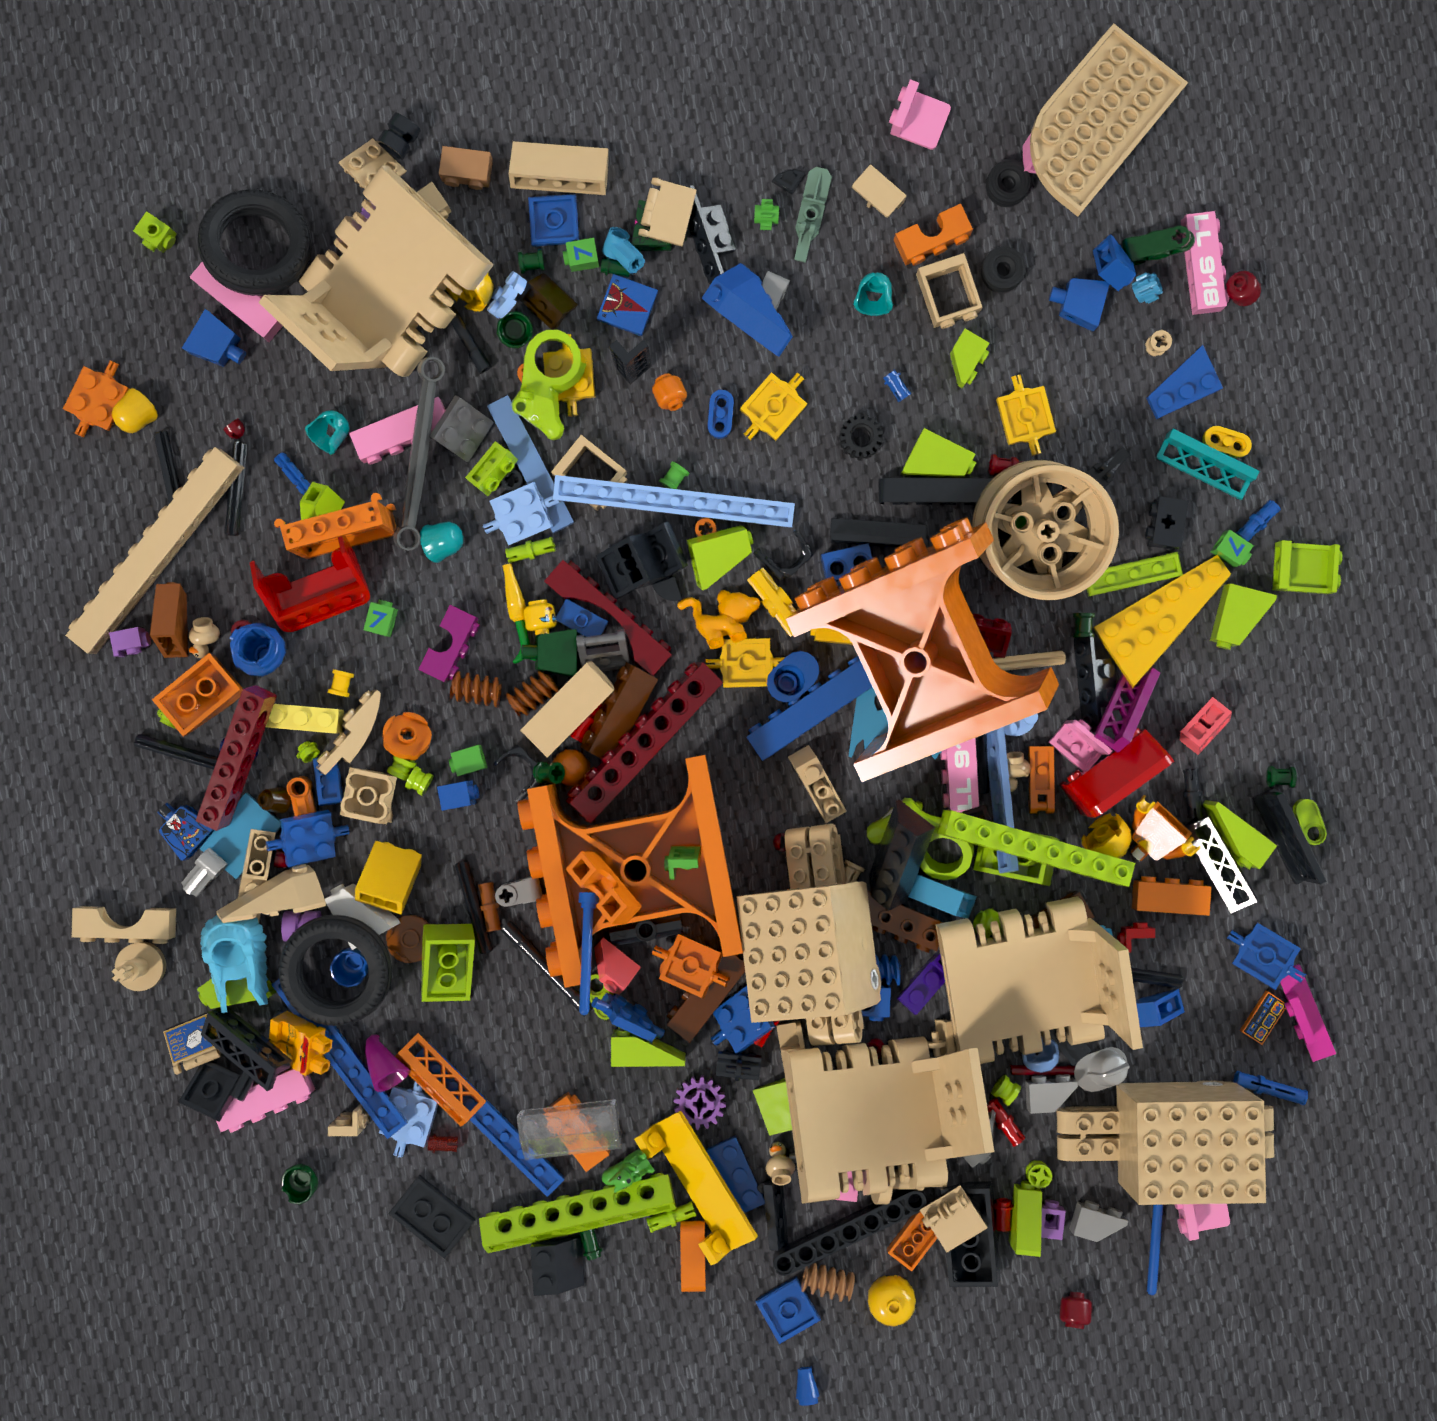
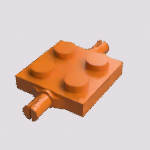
(95, 398)
(691, 966)

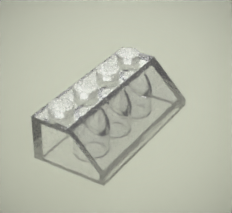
(569, 1129)

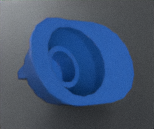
(793, 676)

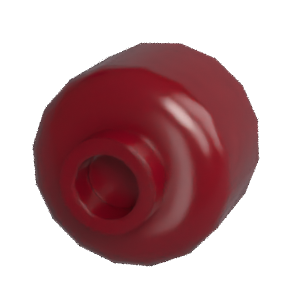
(1243, 288)
(1075, 1310)

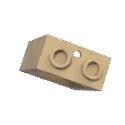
(941, 268)
(575, 453)

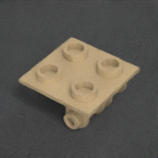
(367, 160)
(953, 1218)

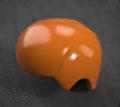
(575, 766)

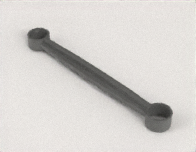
(419, 453)

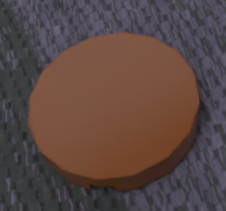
(406, 933)

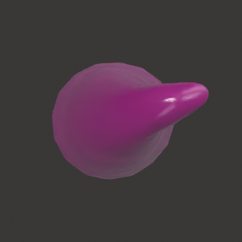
(383, 1066)

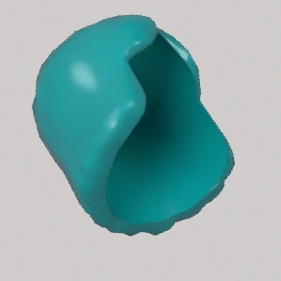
(877, 283)
(318, 430)
(441, 540)

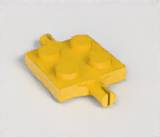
(559, 363)
(773, 406)
(1026, 415)
(745, 663)

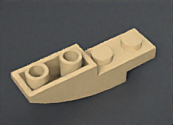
(359, 725)
(256, 862)

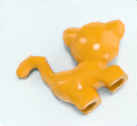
(733, 610)

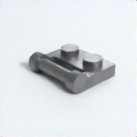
(606, 657)

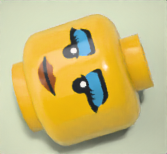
(539, 616)

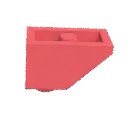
(614, 967)

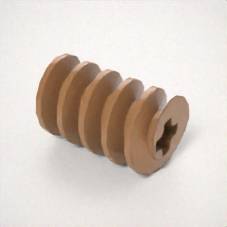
(828, 1281)

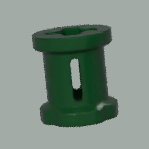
(531, 261)
(1083, 624)
(549, 772)
(1281, 777)

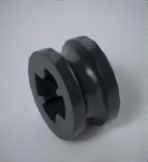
(516, 485)

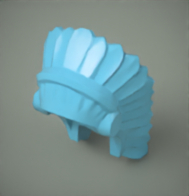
(235, 953)

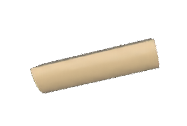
(558, 168)
(568, 708)

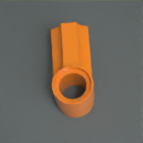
(304, 802)

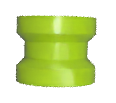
(401, 768)
(419, 781)
(1006, 1090)
(1040, 1178)

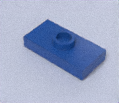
(581, 619)
(329, 785)

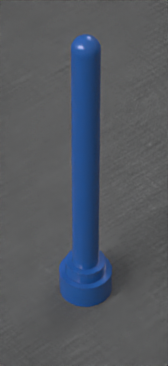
(588, 903)
(1154, 1249)

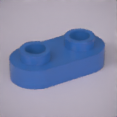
(720, 414)

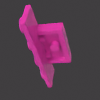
(1308, 1019)

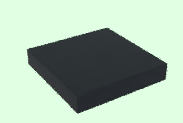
(210, 1090)

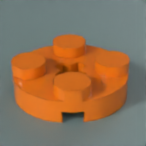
(403, 748)

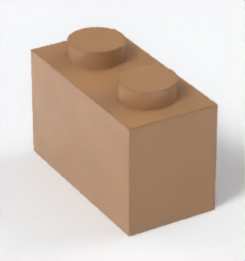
(465, 167)

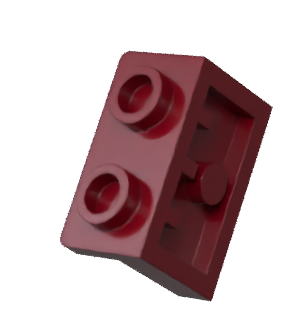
(995, 634)

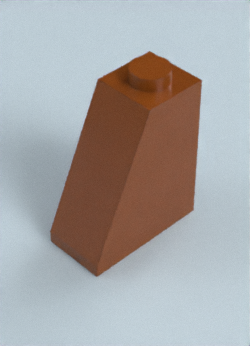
(170, 620)

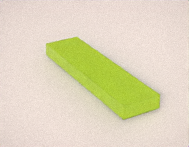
(1137, 574)

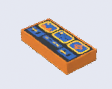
(1263, 1017)

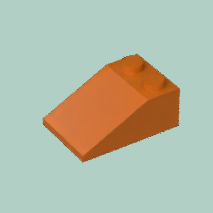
(198, 695)

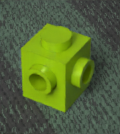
(155, 233)

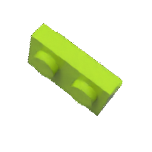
(492, 468)

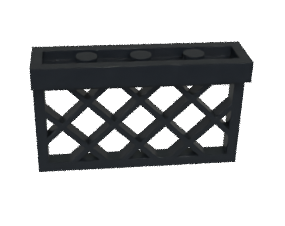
(1288, 837)

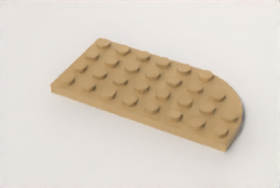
(1099, 117)

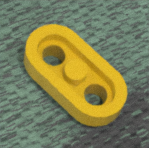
(1226, 440)

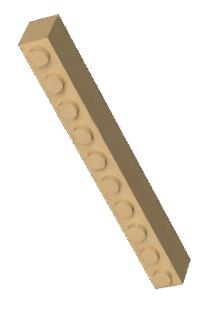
(154, 550)

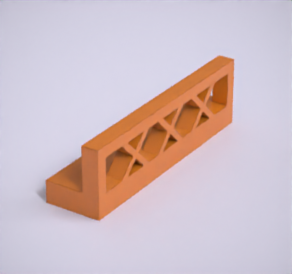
(434, 1087)

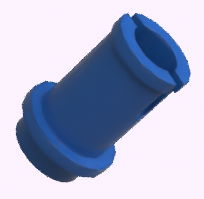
(896, 385)

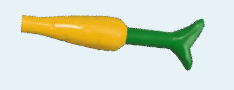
(515, 607)

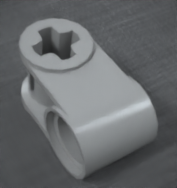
(775, 287)
(523, 890)

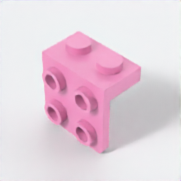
(919, 117)
(1079, 744)
(1200, 1218)

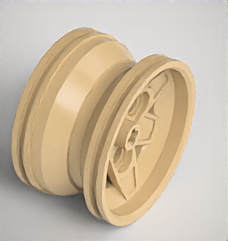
(1095, 543)

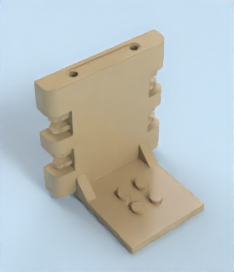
(384, 285)
(1037, 981)
(883, 1116)

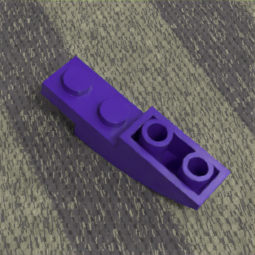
(923, 984)

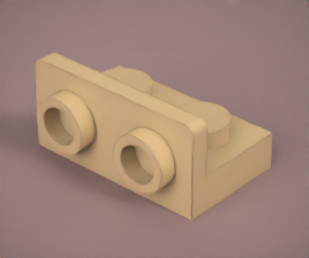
(349, 1123)

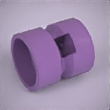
(292, 921)

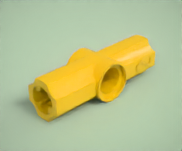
(773, 598)

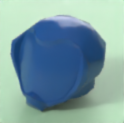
(257, 649)

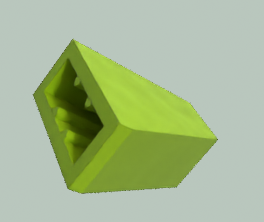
(938, 458)
(718, 553)
(1238, 614)
(236, 992)
(1026, 1220)

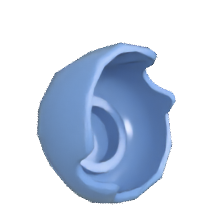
(1045, 1060)

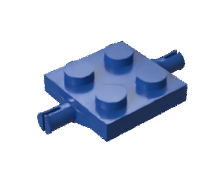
(307, 838)
(1266, 956)
(628, 1016)
(736, 1023)

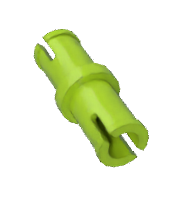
(530, 550)
(671, 1217)

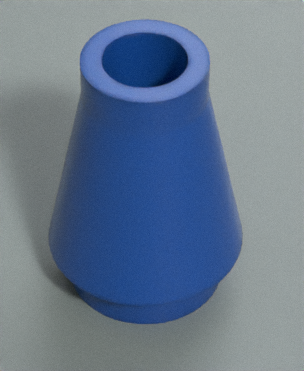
(806, 1387)

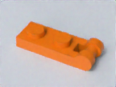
(1041, 778)

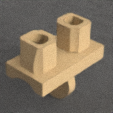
(942, 1038)

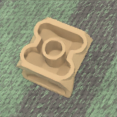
(368, 796)

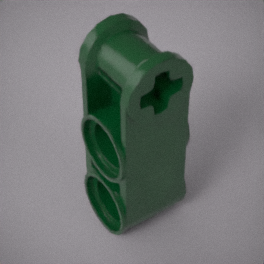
(1158, 244)

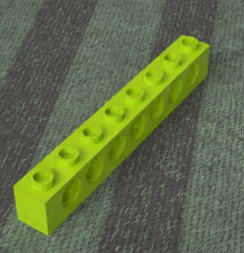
(1035, 848)
(495, 1240)

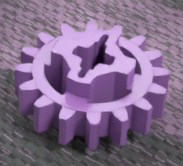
(709, 1102)

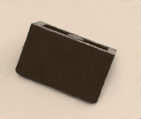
(547, 300)

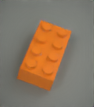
(912, 1242)

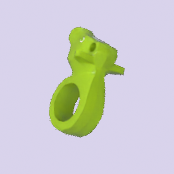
(539, 393)
(929, 866)

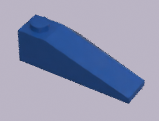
(744, 302)

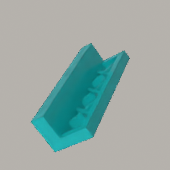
(1211, 456)

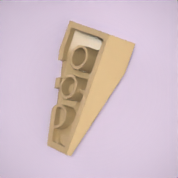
(291, 889)

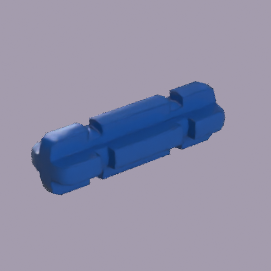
(292, 472)

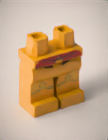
(301, 1043)

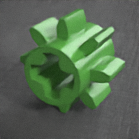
(766, 214)

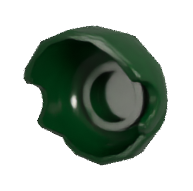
(514, 330)
(299, 1183)

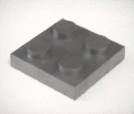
(461, 428)

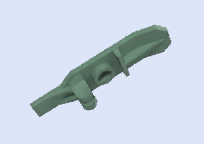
(813, 200)

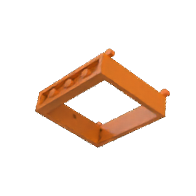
(322, 531)

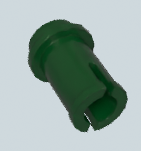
(613, 267)
(590, 1244)

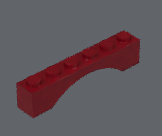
(571, 585)

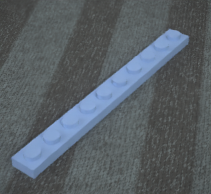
(673, 501)

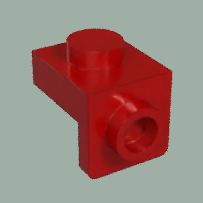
(1138, 930)

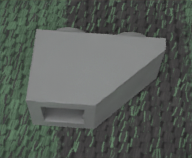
(1048, 1094)
(1096, 1223)

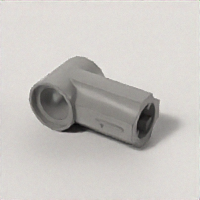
(207, 868)

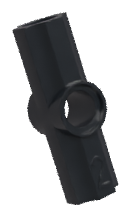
(630, 932)

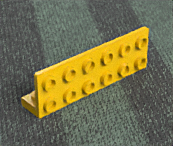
(702, 1182)

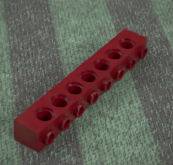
(707, 684)

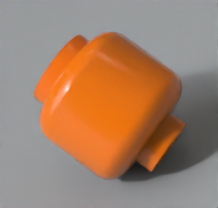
(669, 392)

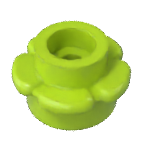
(308, 751)

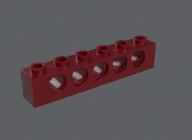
(236, 757)

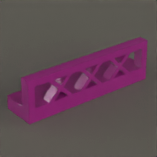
(1132, 715)

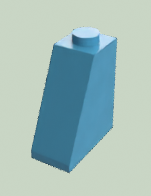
(942, 896)

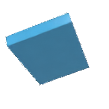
(232, 840)

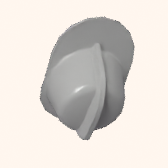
(1101, 1069)

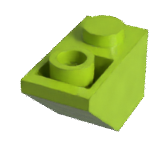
(965, 356)
(319, 500)

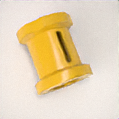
(340, 683)

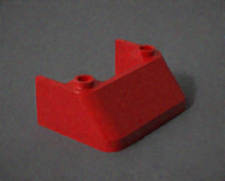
(316, 595)
(1117, 775)

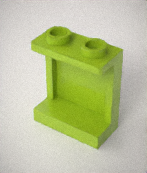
(1306, 567)

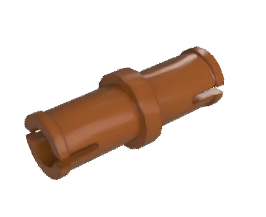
(489, 907)

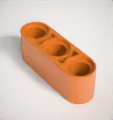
(692, 1257)

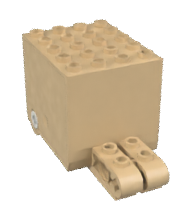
(811, 944)
(1176, 1141)

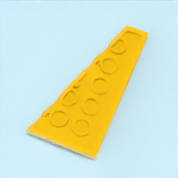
(1152, 624)

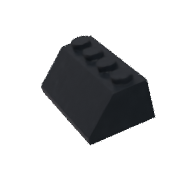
(899, 856)
(977, 1259)

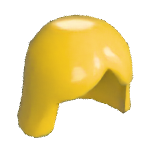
(133, 411)

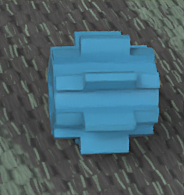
(1147, 287)

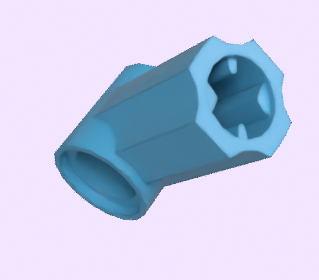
(620, 249)

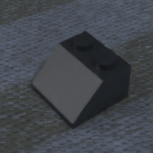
(557, 1265)

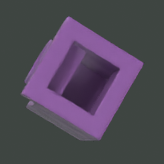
(129, 641)
(1052, 1228)

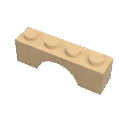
(94, 923)

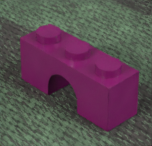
(443, 664)

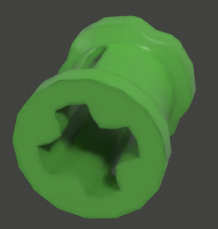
(674, 476)

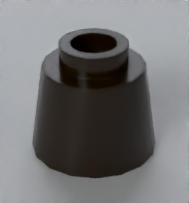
(274, 800)

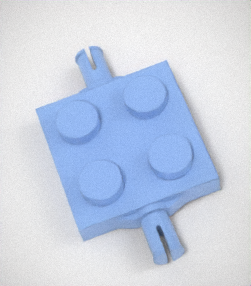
(521, 513)
(418, 1111)

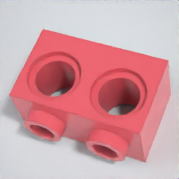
(1205, 725)

